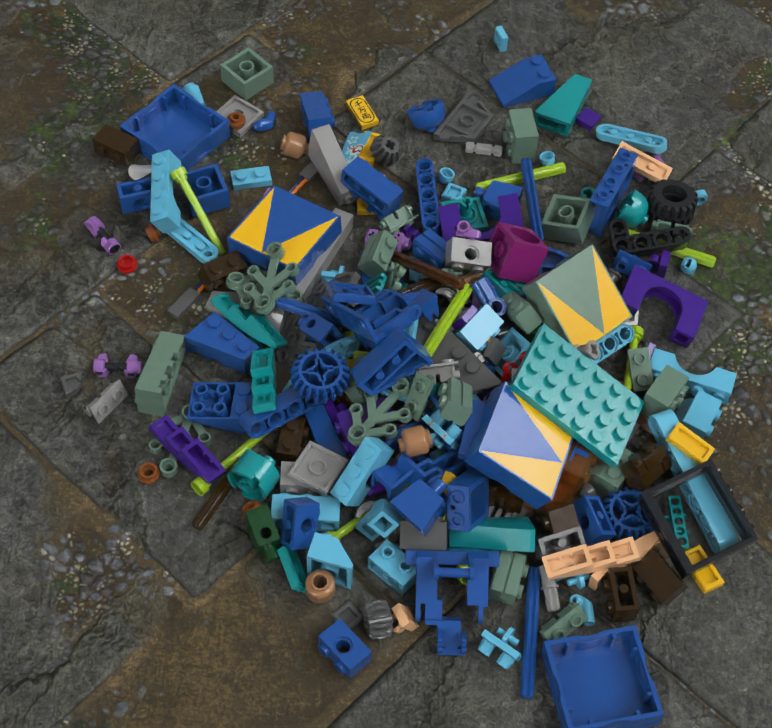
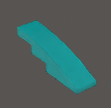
(252, 324)
(263, 380)

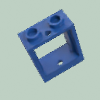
(469, 508)

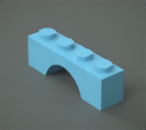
(164, 210)
(716, 383)

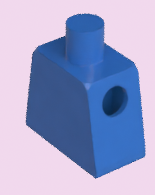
(490, 199)
(317, 329)
(421, 504)

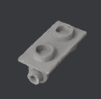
(445, 369)
(109, 400)

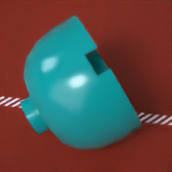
(633, 209)

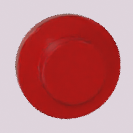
(127, 264)

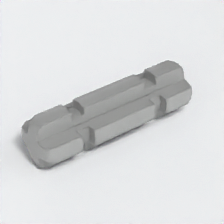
(483, 149)

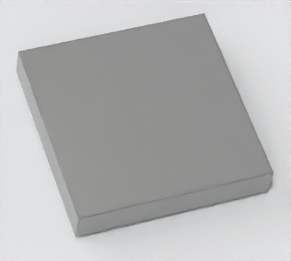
(239, 105)
(318, 468)

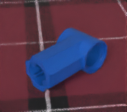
(486, 294)

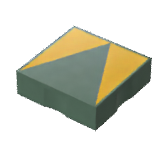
(578, 298)

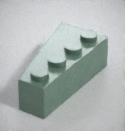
(160, 374)

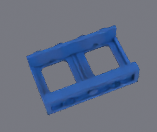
(612, 190)

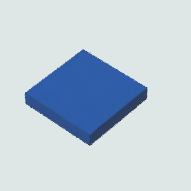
(351, 293)

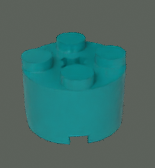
(254, 475)

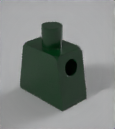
(263, 532)

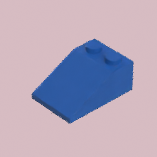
(524, 82)

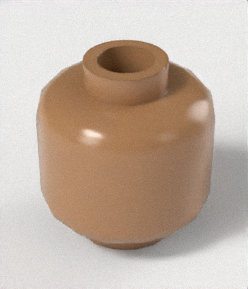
(294, 145)
(415, 441)
(320, 586)

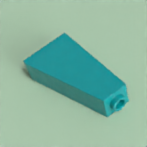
(563, 107)
(497, 534)

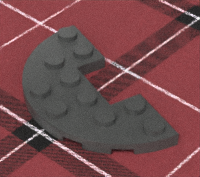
(291, 331)

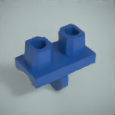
(625, 262)

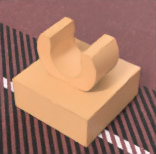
(405, 618)

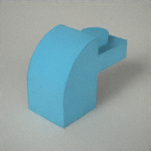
(379, 520)

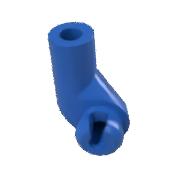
(266, 123)

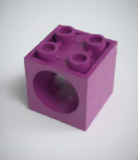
(516, 252)

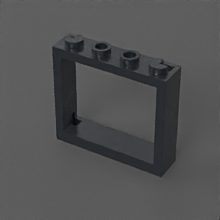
(667, 537)

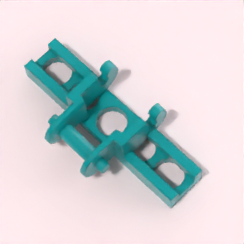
(680, 534)

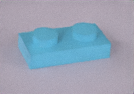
(251, 178)

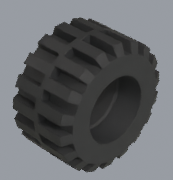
(672, 202)

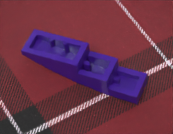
(187, 450)

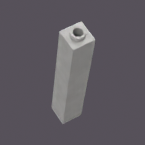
(324, 260)

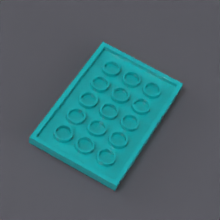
(577, 395)

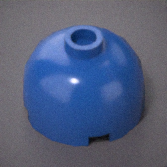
(428, 115)

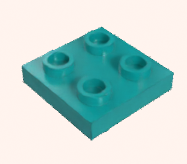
(471, 211)

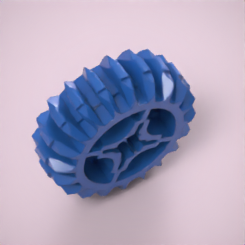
(330, 368)
(627, 508)

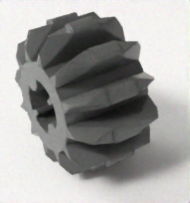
(386, 149)
(377, 619)

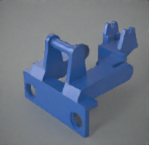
(386, 314)
(406, 470)
(449, 637)

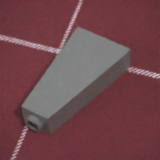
(329, 162)

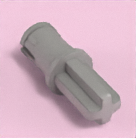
(550, 591)

